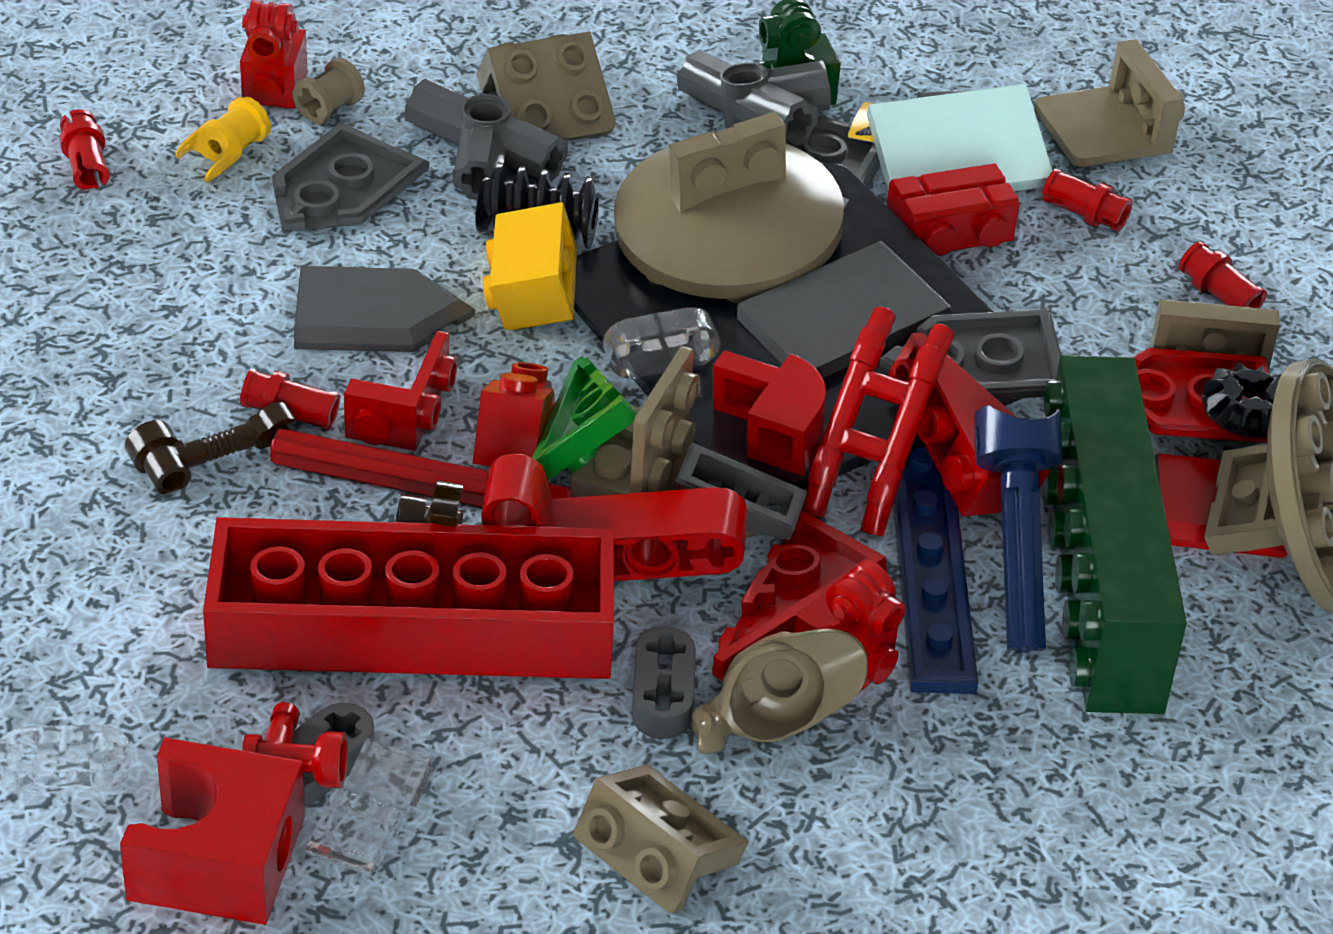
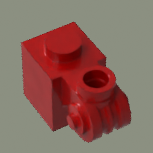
(273, 54)
(513, 413)
(864, 607)

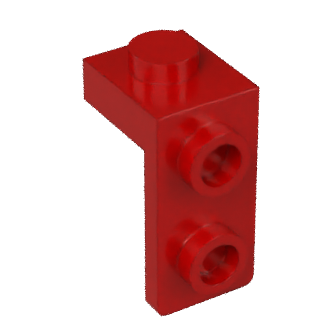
(397, 414)

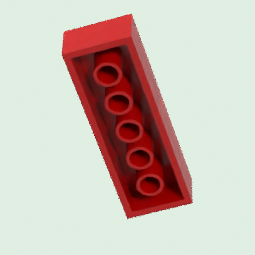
(410, 598)

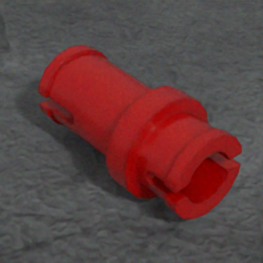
(84, 146)
(1093, 202)
(1215, 274)
(305, 402)

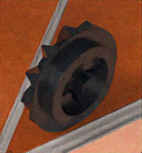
(1224, 405)

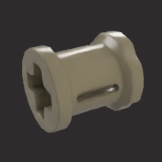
(326, 92)

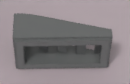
(710, 469)

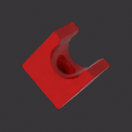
(243, 839)

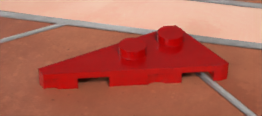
(789, 582)

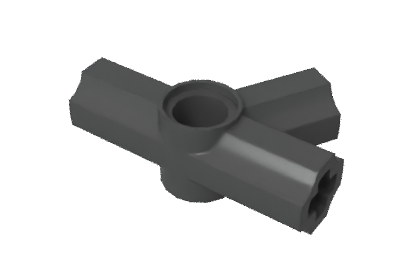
(753, 90)
(483, 134)

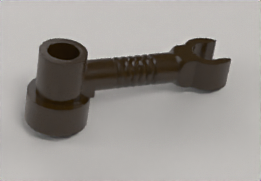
(167, 460)
(442, 508)

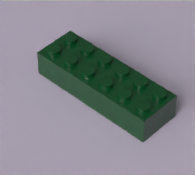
(1112, 540)

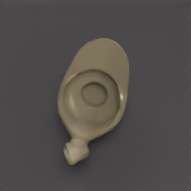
(782, 687)

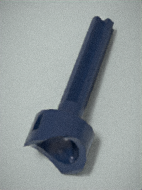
(1018, 452)

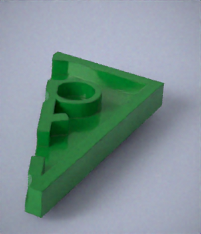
(581, 420)

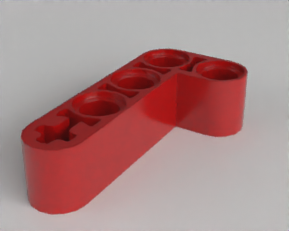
(653, 531)

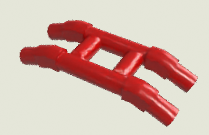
(889, 453)

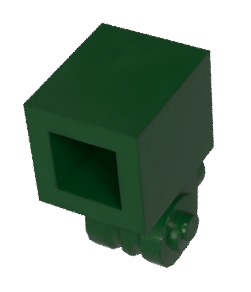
(794, 38)

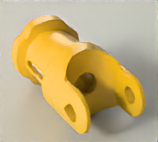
(227, 137)

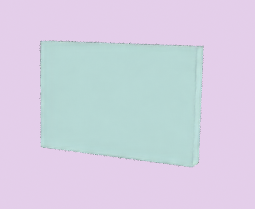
(962, 133)

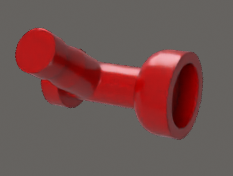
(324, 759)

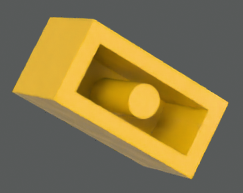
(532, 267)

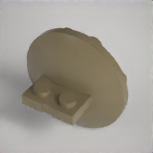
(729, 212)
(1284, 487)

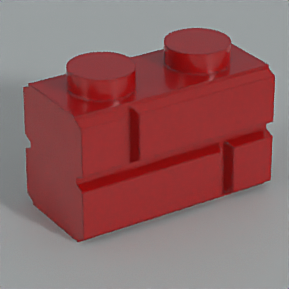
(957, 207)

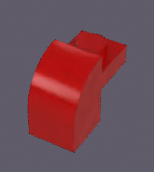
(780, 407)

